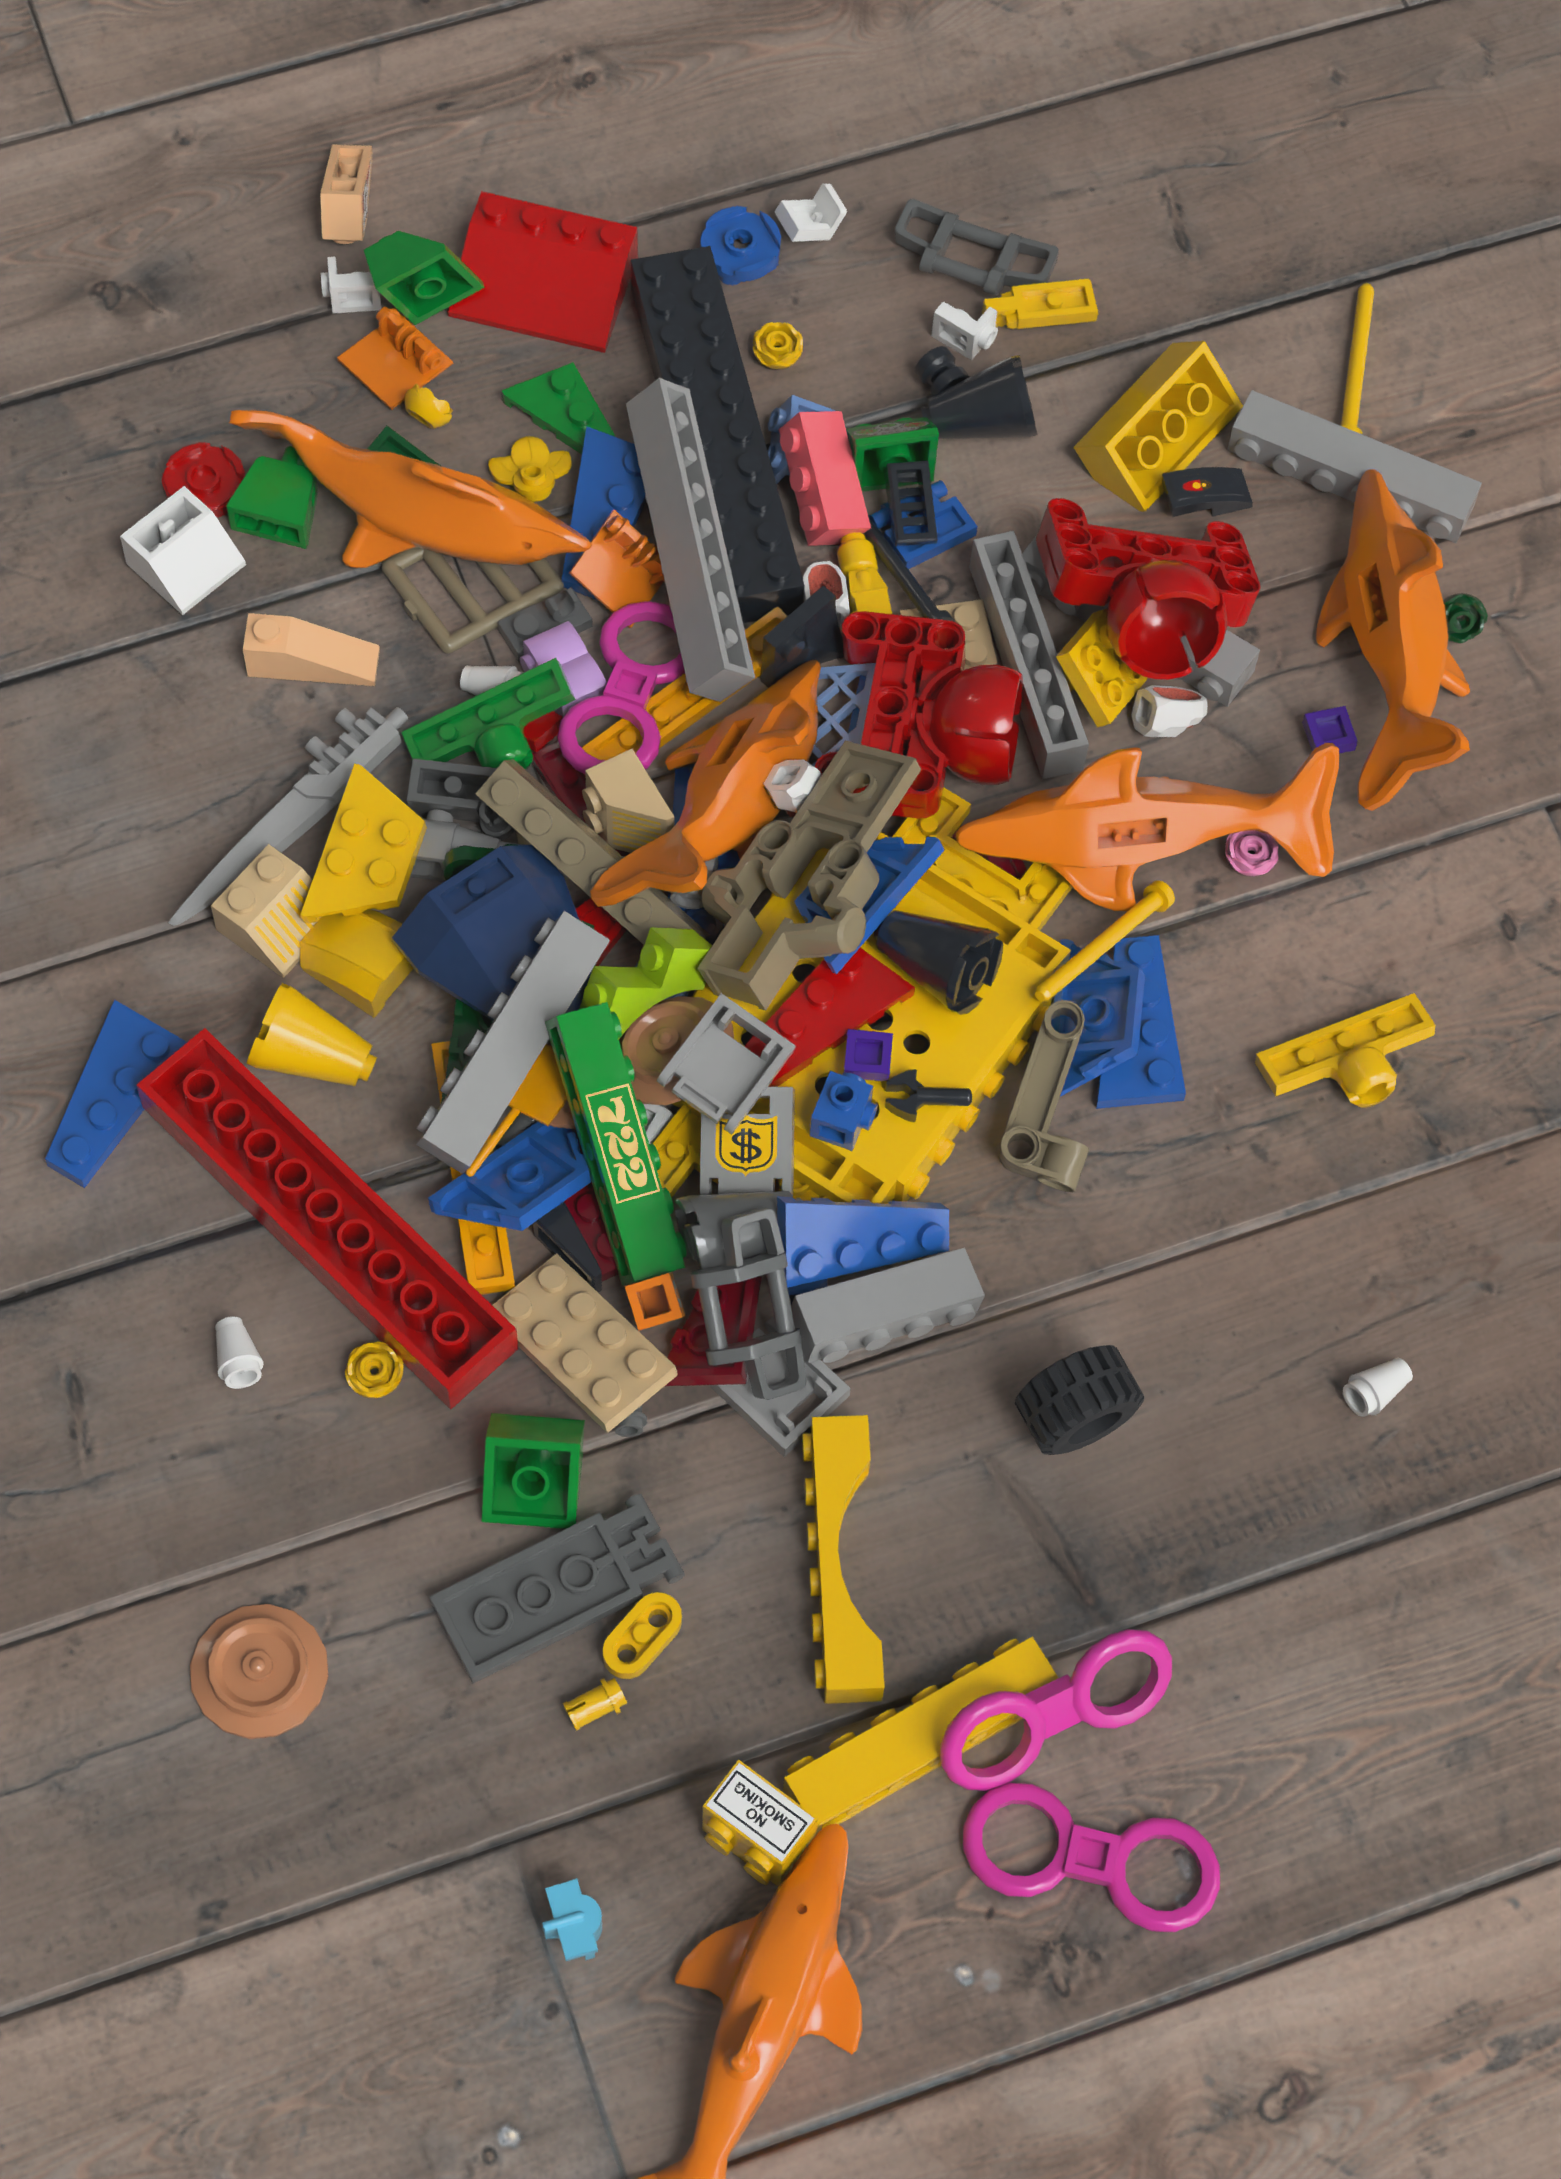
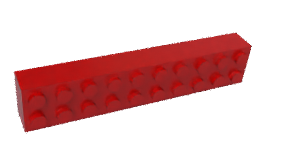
(328, 1218)

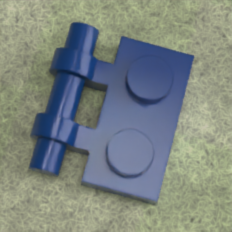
(952, 527)

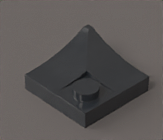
(803, 636)

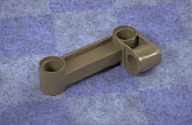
(1054, 1159)

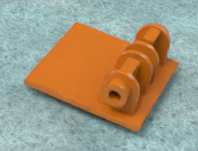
(394, 358)
(619, 565)

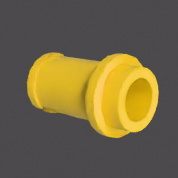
(595, 1703)

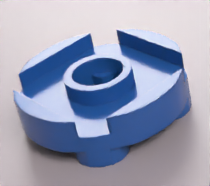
(748, 263)

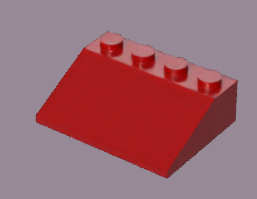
(546, 271)

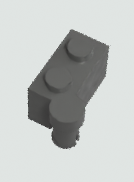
(454, 790)

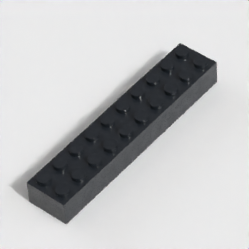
(696, 348)

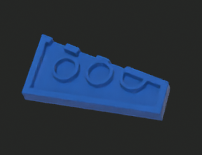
(606, 482)
(107, 1093)

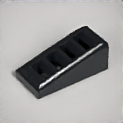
(905, 473)
(562, 1236)

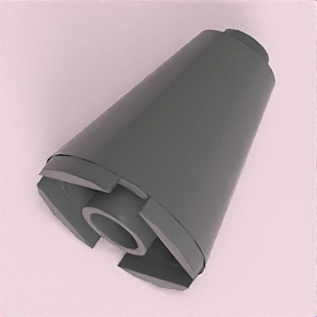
(701, 1221)

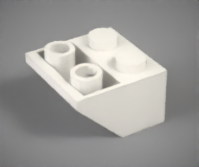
(181, 550)

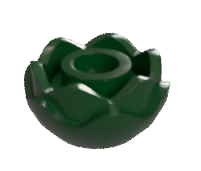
(1470, 623)

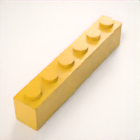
(908, 1742)

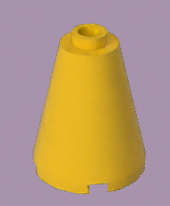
(309, 1042)

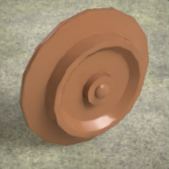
(656, 1039)
(259, 1671)

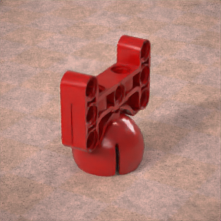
(1154, 586)
(954, 719)

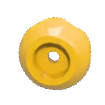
(780, 335)
(426, 408)
(372, 1356)

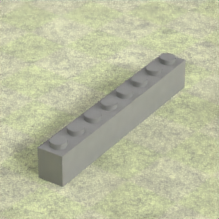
(690, 541)

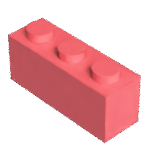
(823, 477)

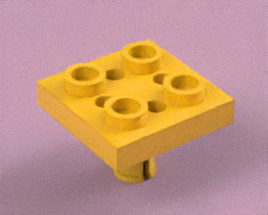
(1097, 671)

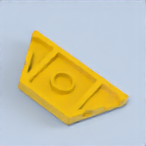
(366, 852)

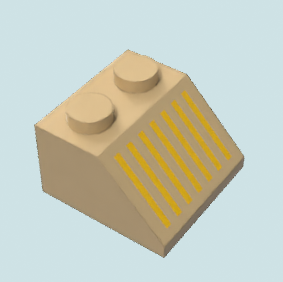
(625, 803)
(264, 910)

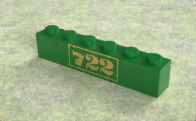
(616, 1143)

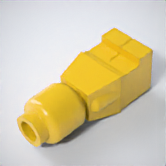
(860, 567)

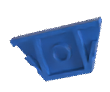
(898, 869)
(1112, 1009)
(518, 1180)

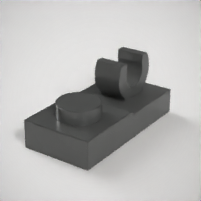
(542, 617)

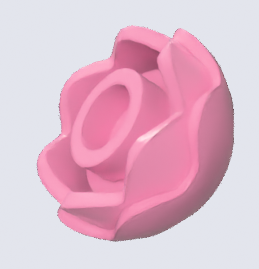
(1251, 864)

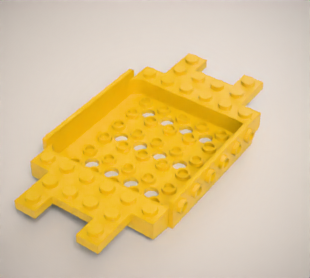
(963, 1049)

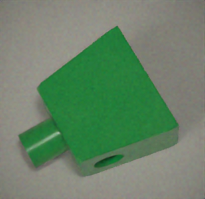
(276, 500)

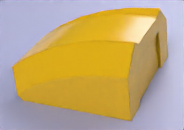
(356, 957)

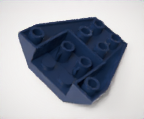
(483, 923)

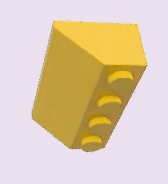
(1159, 424)

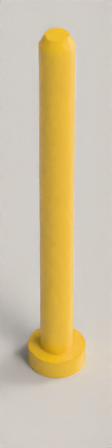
(1357, 358)
(1157, 897)

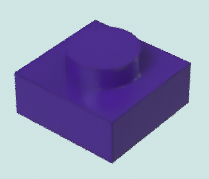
(1330, 727)
(868, 1054)

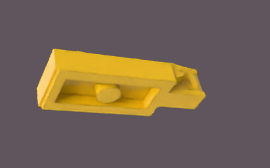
(1045, 304)

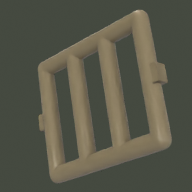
(481, 622)

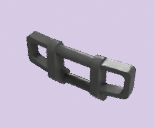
(950, 225)
(738, 1270)

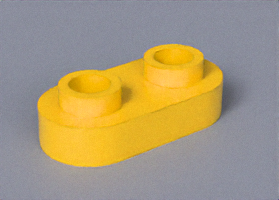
(640, 1636)

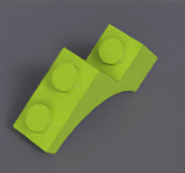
(664, 969)

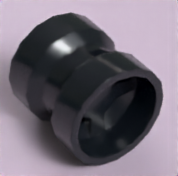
(939, 370)

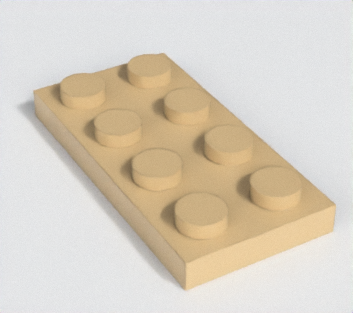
(584, 1343)

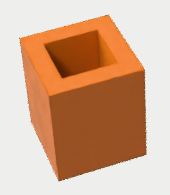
(655, 1301)

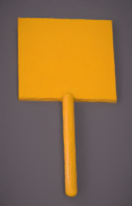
(538, 1097)

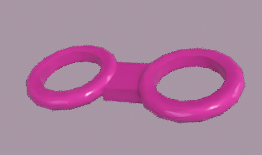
(626, 689)
(1055, 1709)
(1091, 1857)

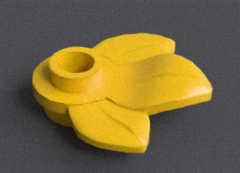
(531, 468)

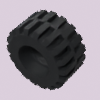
(1079, 1399)

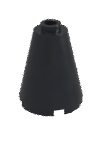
(985, 405)
(942, 956)

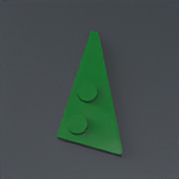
(559, 404)

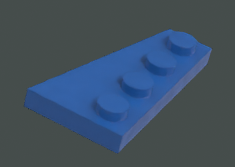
(1156, 1071)
(849, 1237)

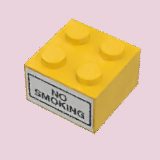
(757, 1824)

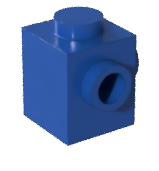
(843, 1110)

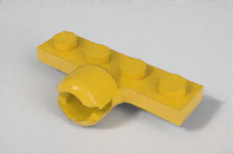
(1349, 1052)

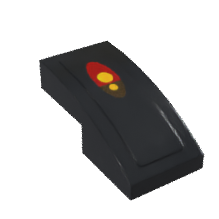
(1211, 488)

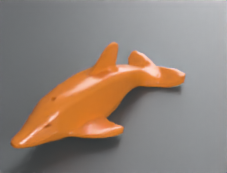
(418, 503)
(1400, 621)
(725, 790)
(1116, 821)
(776, 1984)

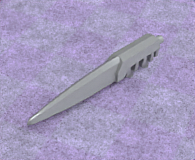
(307, 802)

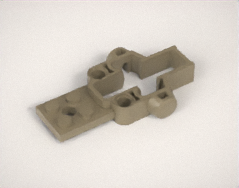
(779, 855)

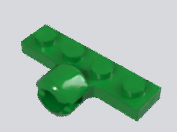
(493, 720)

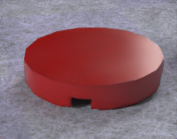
(206, 472)

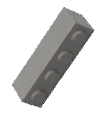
(887, 1306)

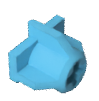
(575, 1920)

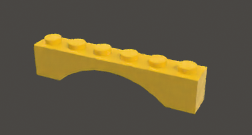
(850, 1650)

